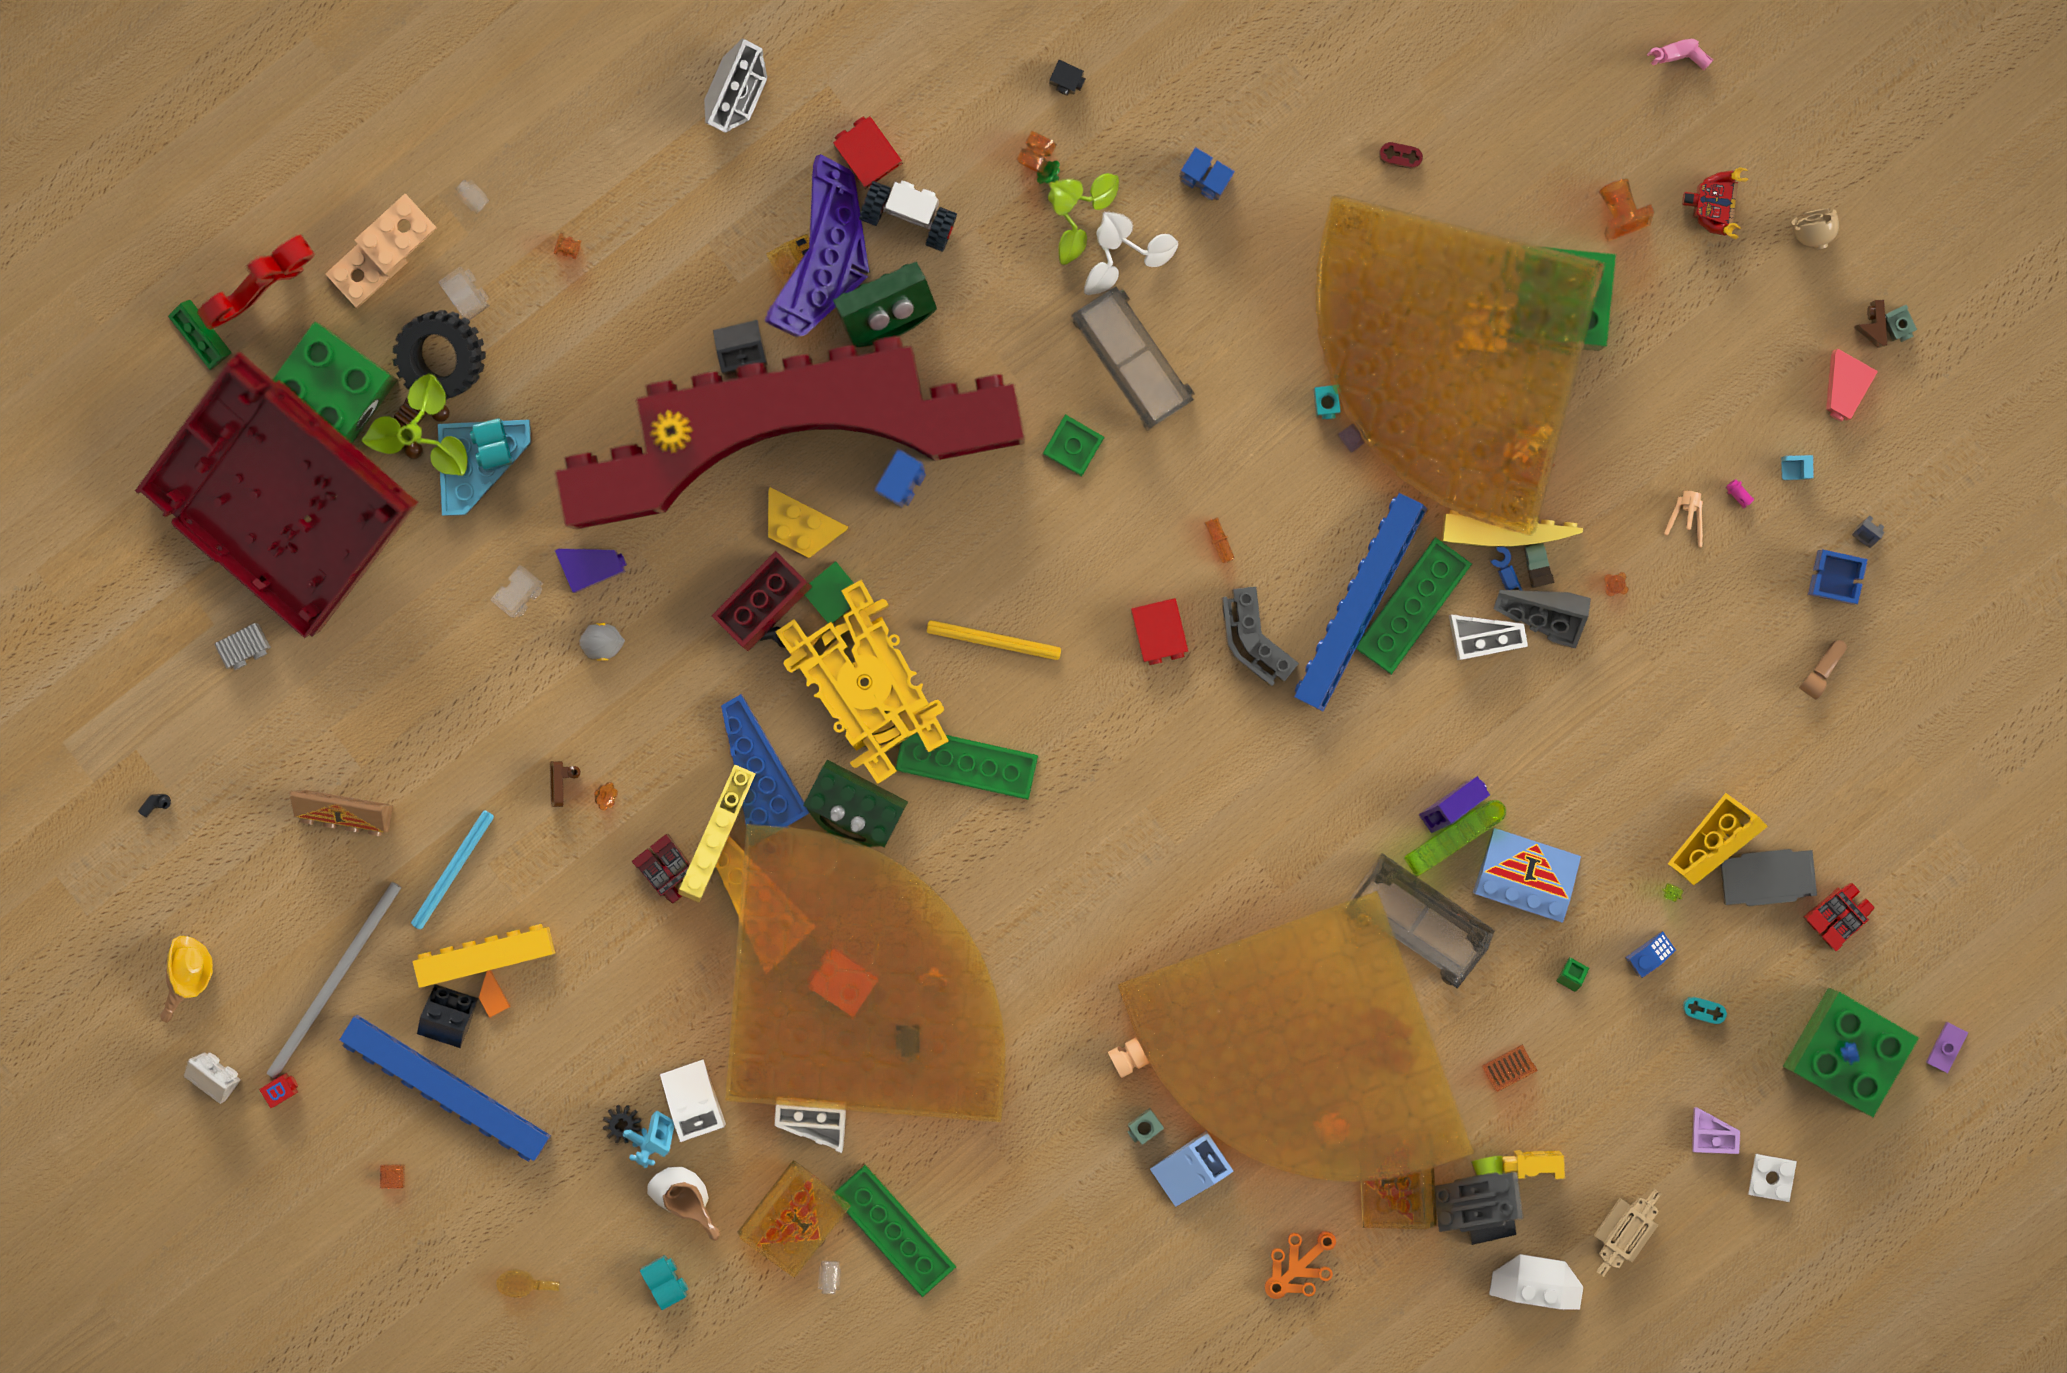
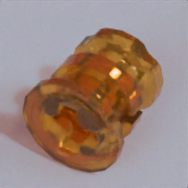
(567, 246)

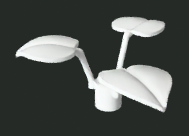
(1110, 235)

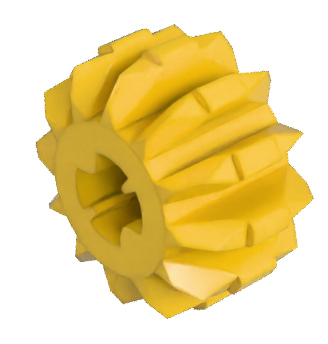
(668, 424)

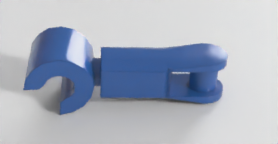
(1506, 572)

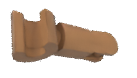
(1814, 683)

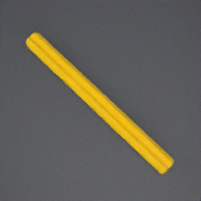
(993, 640)

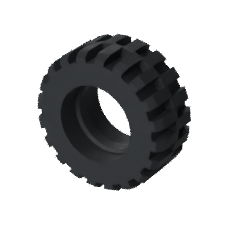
(460, 336)

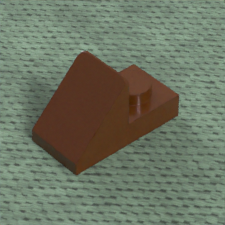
(1876, 330)

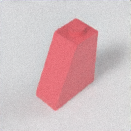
(1847, 384)

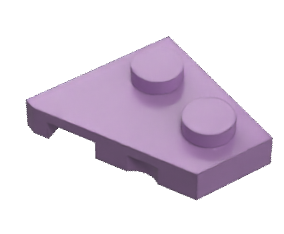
(1713, 1135)

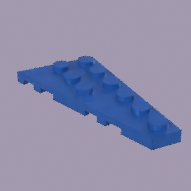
(772, 794)

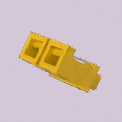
(1535, 1162)

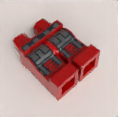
(1839, 916)

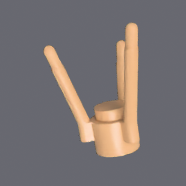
(1691, 502)

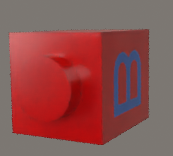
(279, 1090)

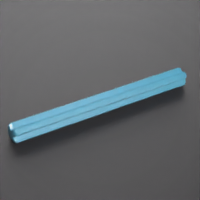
(452, 869)

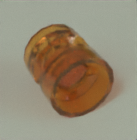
(1032, 159)

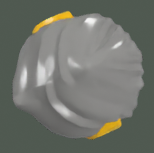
(601, 641)

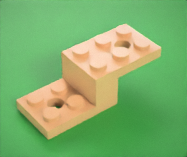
(381, 250)

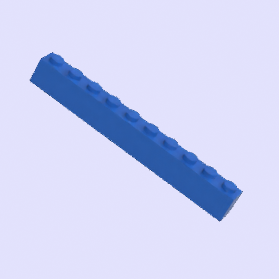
(1360, 602)
(445, 1088)

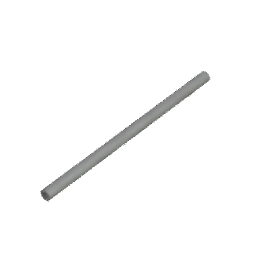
(333, 980)

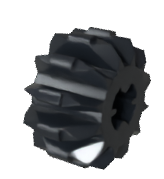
(615, 1130)

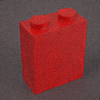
(867, 151)
(1159, 631)

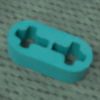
(1706, 1005)

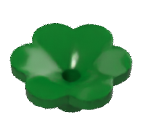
(1050, 173)

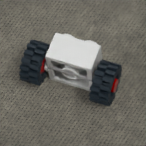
(910, 206)

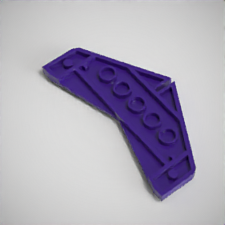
(833, 249)

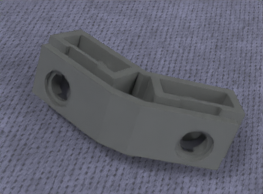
(1252, 638)

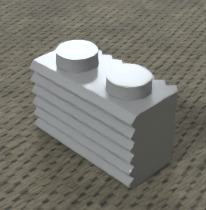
(242, 646)

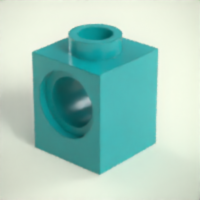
(1326, 391)

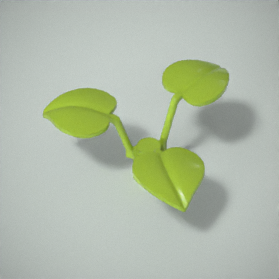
(1064, 197)
(389, 438)

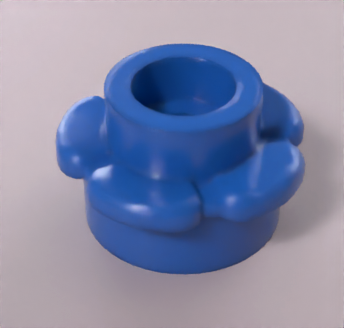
(1850, 1053)

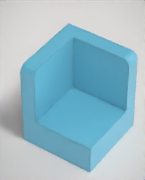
(1797, 467)

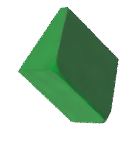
(1572, 974)

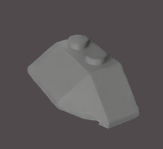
(736, 87)

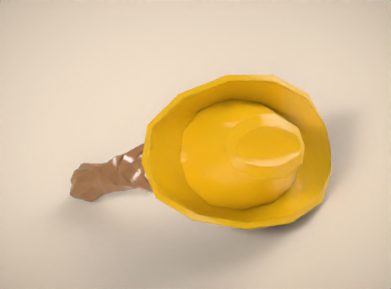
(186, 972)

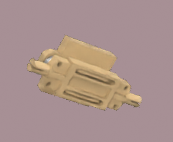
(1626, 1231)

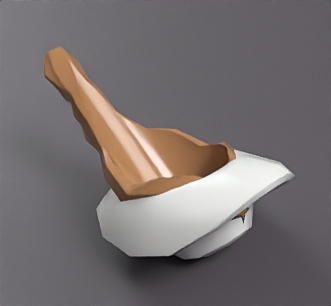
(683, 1195)

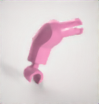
(1680, 50)

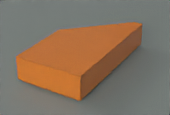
(492, 995)

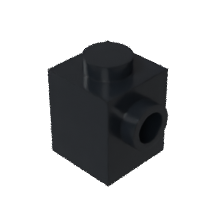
(1067, 78)

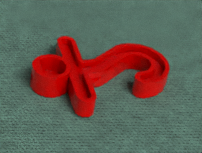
(283, 264)

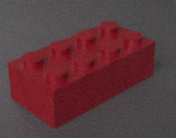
(761, 601)

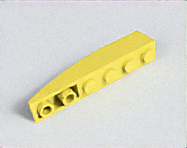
(1469, 531)
(716, 833)

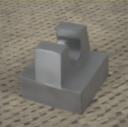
(1868, 532)

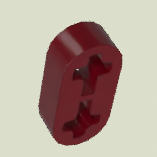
(1402, 150)

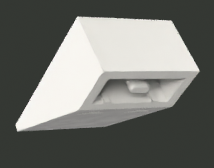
(211, 1076)
(692, 1100)

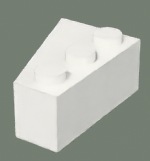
(1483, 636)
(818, 1124)

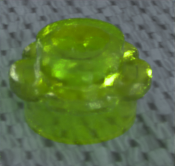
(1672, 892)

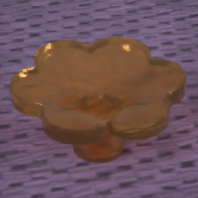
(605, 796)

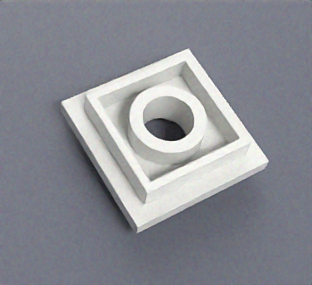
(1782, 1187)

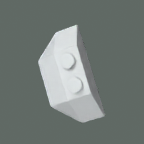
(1537, 1283)

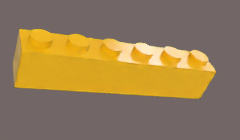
(484, 956)

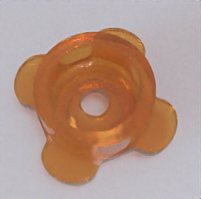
(1620, 579)

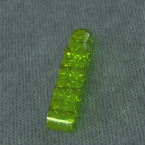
(1455, 837)

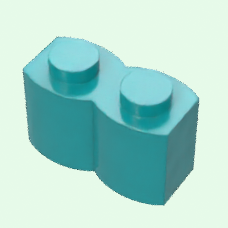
(491, 444)
(663, 1282)

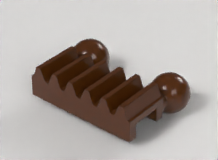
(406, 415)

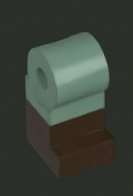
(1538, 565)

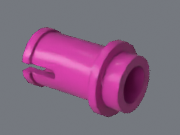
(1739, 493)

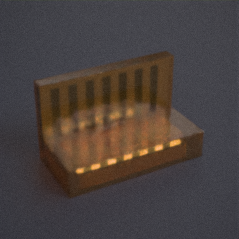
(1509, 1068)

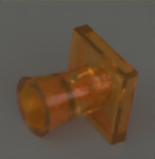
(1624, 211)

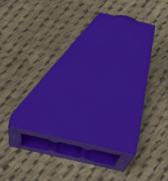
(589, 566)
(1454, 804)

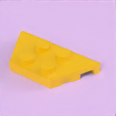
(799, 525)

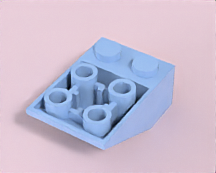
(1191, 1169)

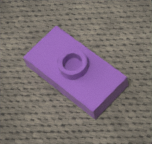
(1947, 1047)

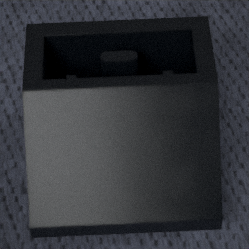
(739, 346)
(447, 1016)

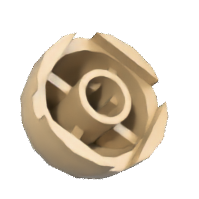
(1816, 228)

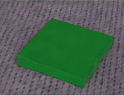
(1073, 445)
(827, 593)

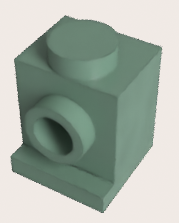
(1892, 320)

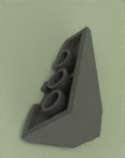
(1552, 613)

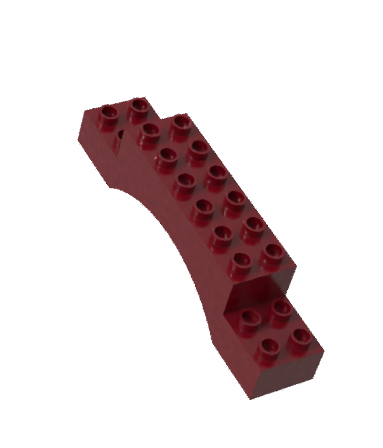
(849, 393)

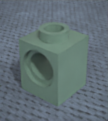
(1147, 1116)

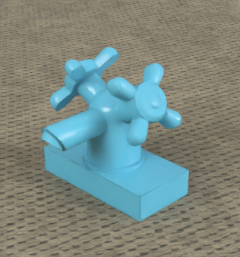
(657, 1139)

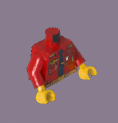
(1716, 202)

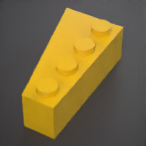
(1716, 839)

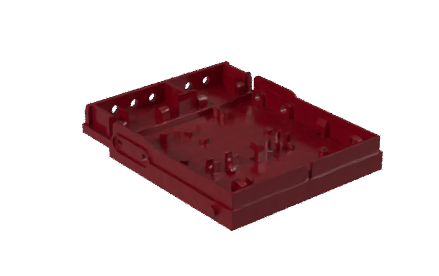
(251, 474)

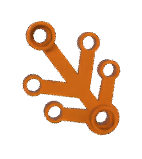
(1297, 1267)

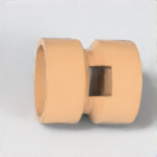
(1128, 1057)

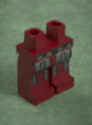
(665, 876)

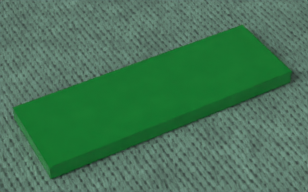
(1413, 605)
(970, 765)
(895, 1231)

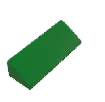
(203, 340)

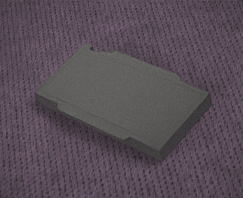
(1768, 877)
(1478, 1202)

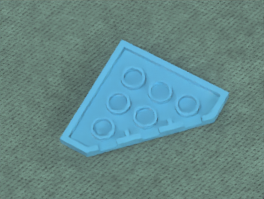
(462, 493)

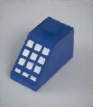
(1651, 954)

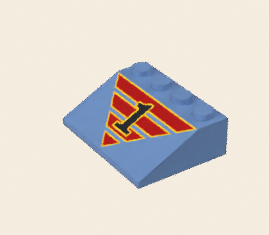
(1527, 875)

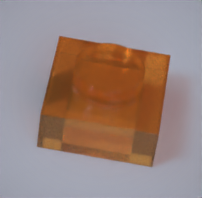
(392, 1176)

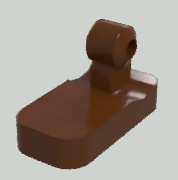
(557, 773)

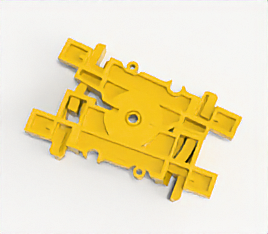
(889, 686)

